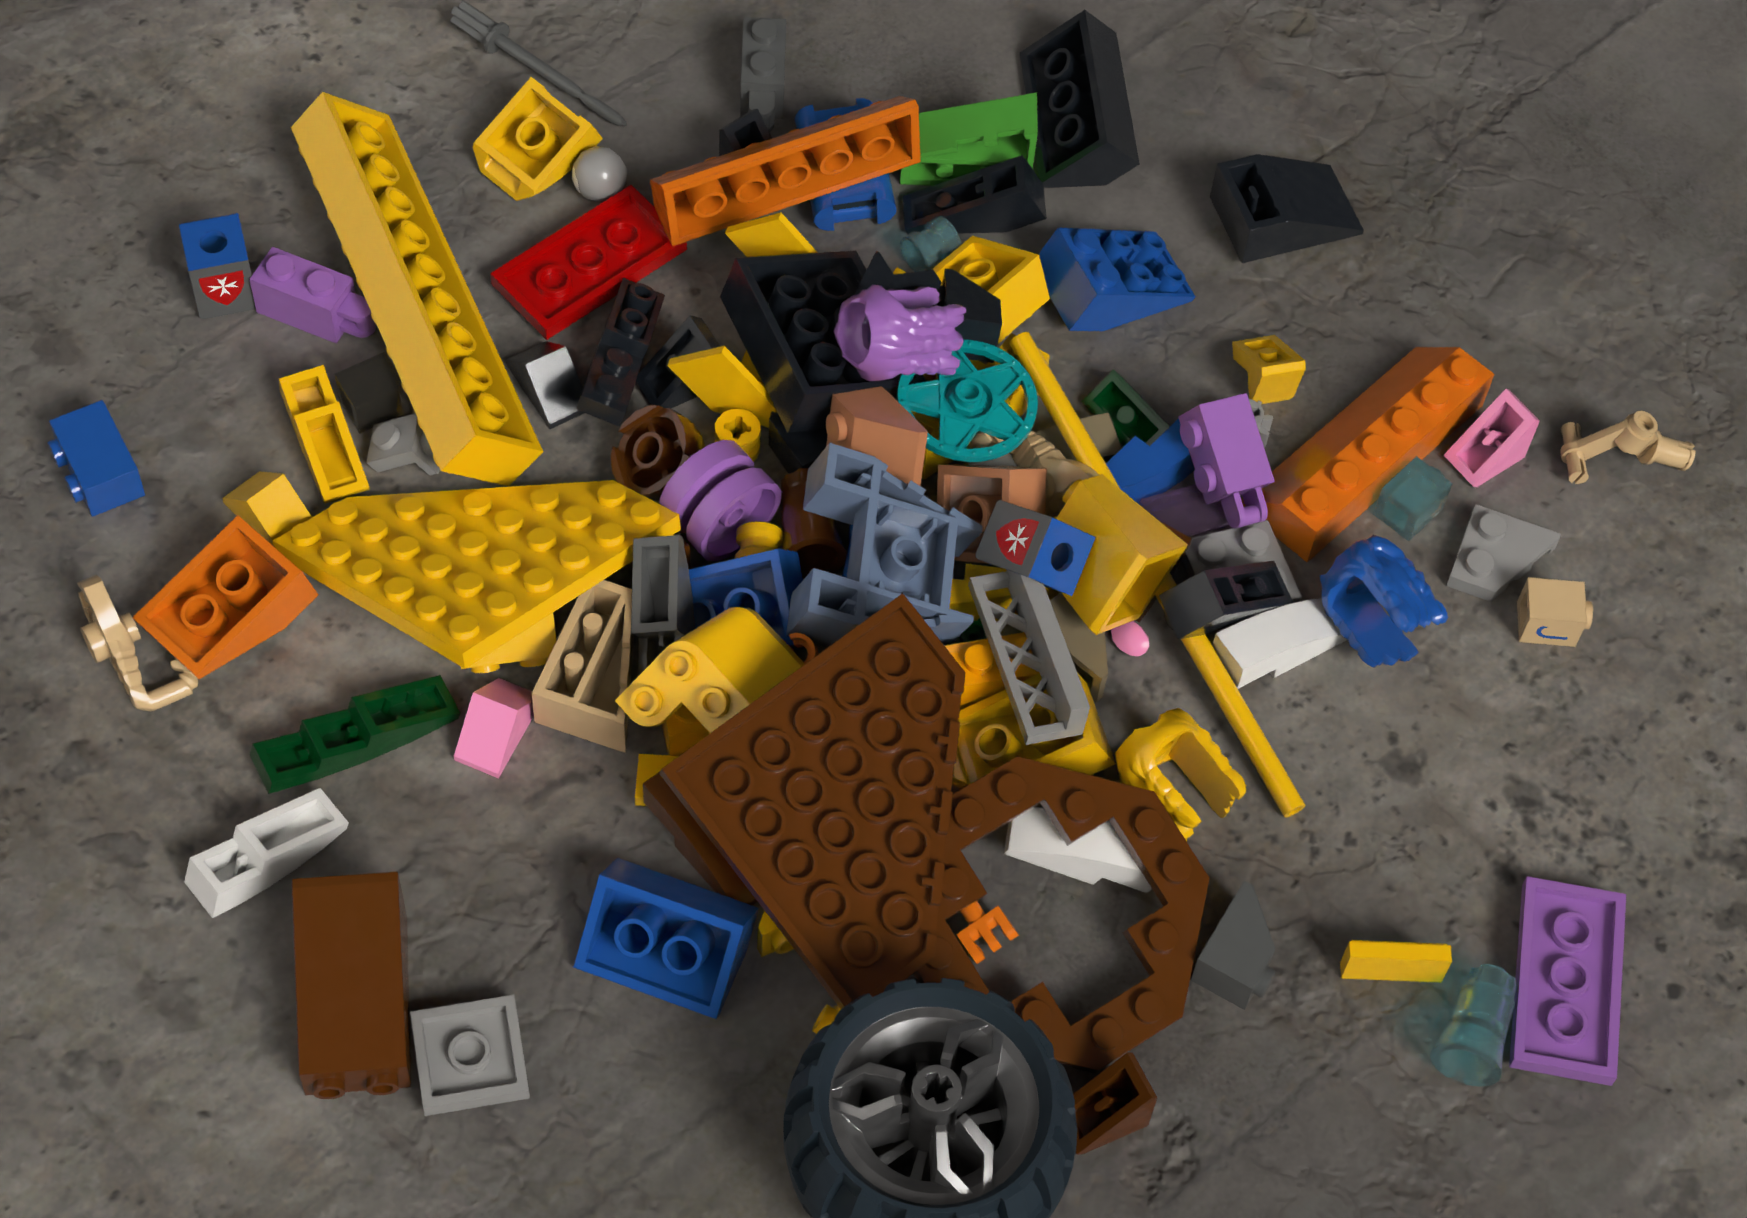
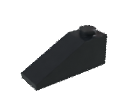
(981, 201)
(1223, 598)

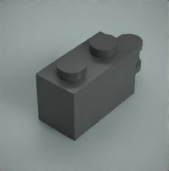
(763, 68)

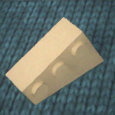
(590, 669)

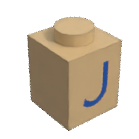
(1553, 612)

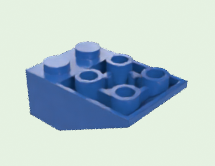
(1110, 277)

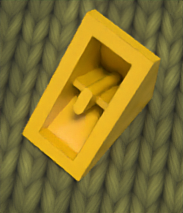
(267, 504)

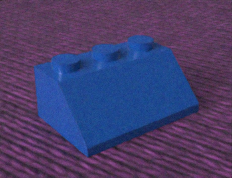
(665, 937)

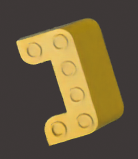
(711, 671)

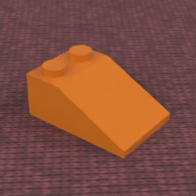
(226, 600)

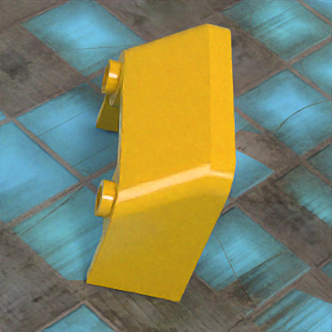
(716, 373)

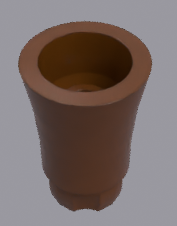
(808, 533)

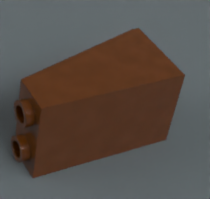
(351, 984)

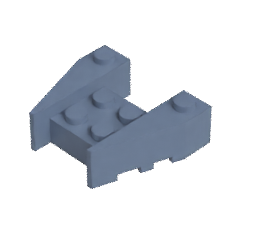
(896, 548)

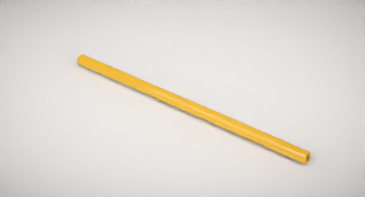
(1198, 647)

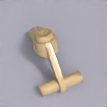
(1634, 435)

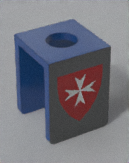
(218, 265)
(1035, 546)

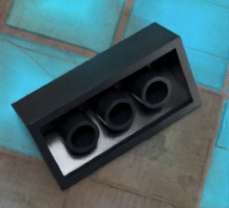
(1080, 105)

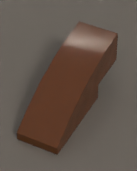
(693, 841)

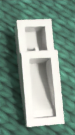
(1276, 641)
(263, 851)
(1090, 858)

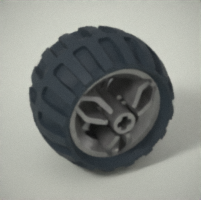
(950, 1054)

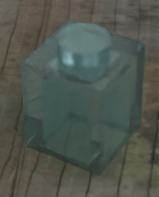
(1412, 498)

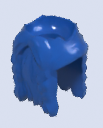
(1374, 573)

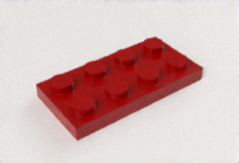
(586, 262)

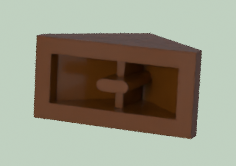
(1113, 1104)

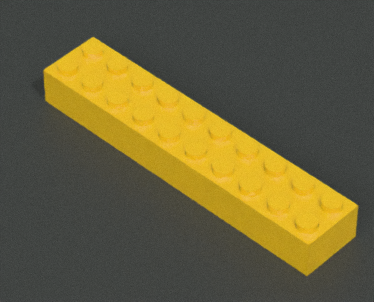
(416, 292)

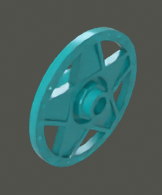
(973, 403)

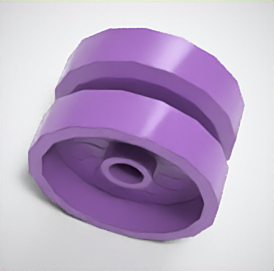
(718, 494)

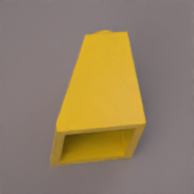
(1126, 559)

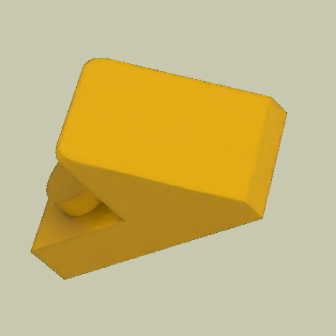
(1271, 368)

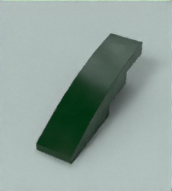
(355, 735)

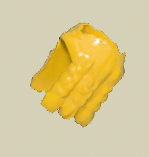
(1179, 739)

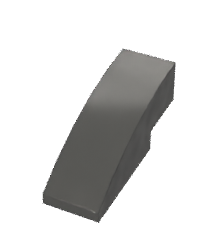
(660, 596)

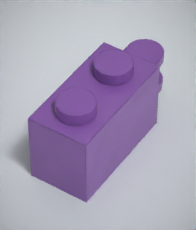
(310, 297)
(1228, 457)

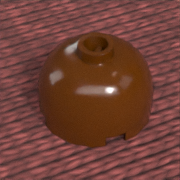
(653, 449)

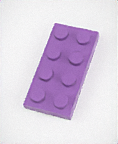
(1568, 981)

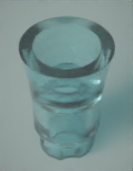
(1477, 1028)

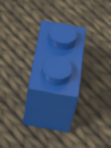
(96, 458)

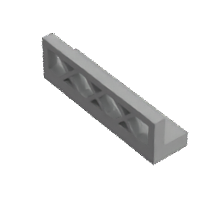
(1049, 655)

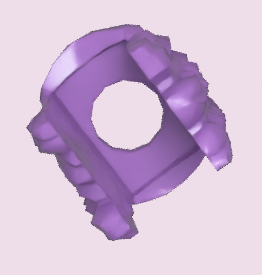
(898, 333)

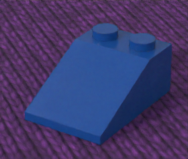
(753, 582)

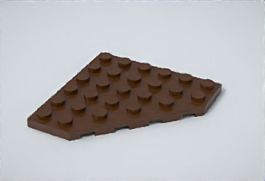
(841, 799)

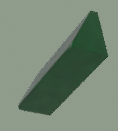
(1127, 409)

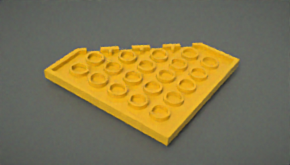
(474, 562)

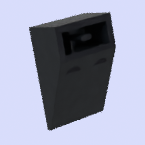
(1280, 205)

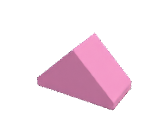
(1494, 440)
(494, 726)

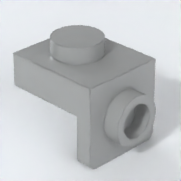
(400, 444)

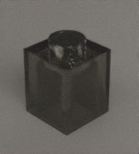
(371, 392)

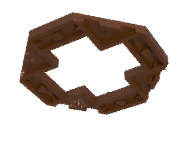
(1161, 941)

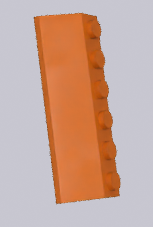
(788, 169)
(1370, 442)

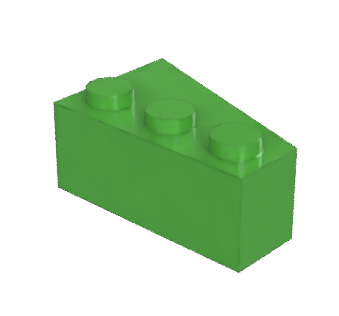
(973, 138)

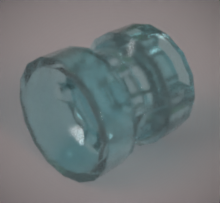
(931, 245)

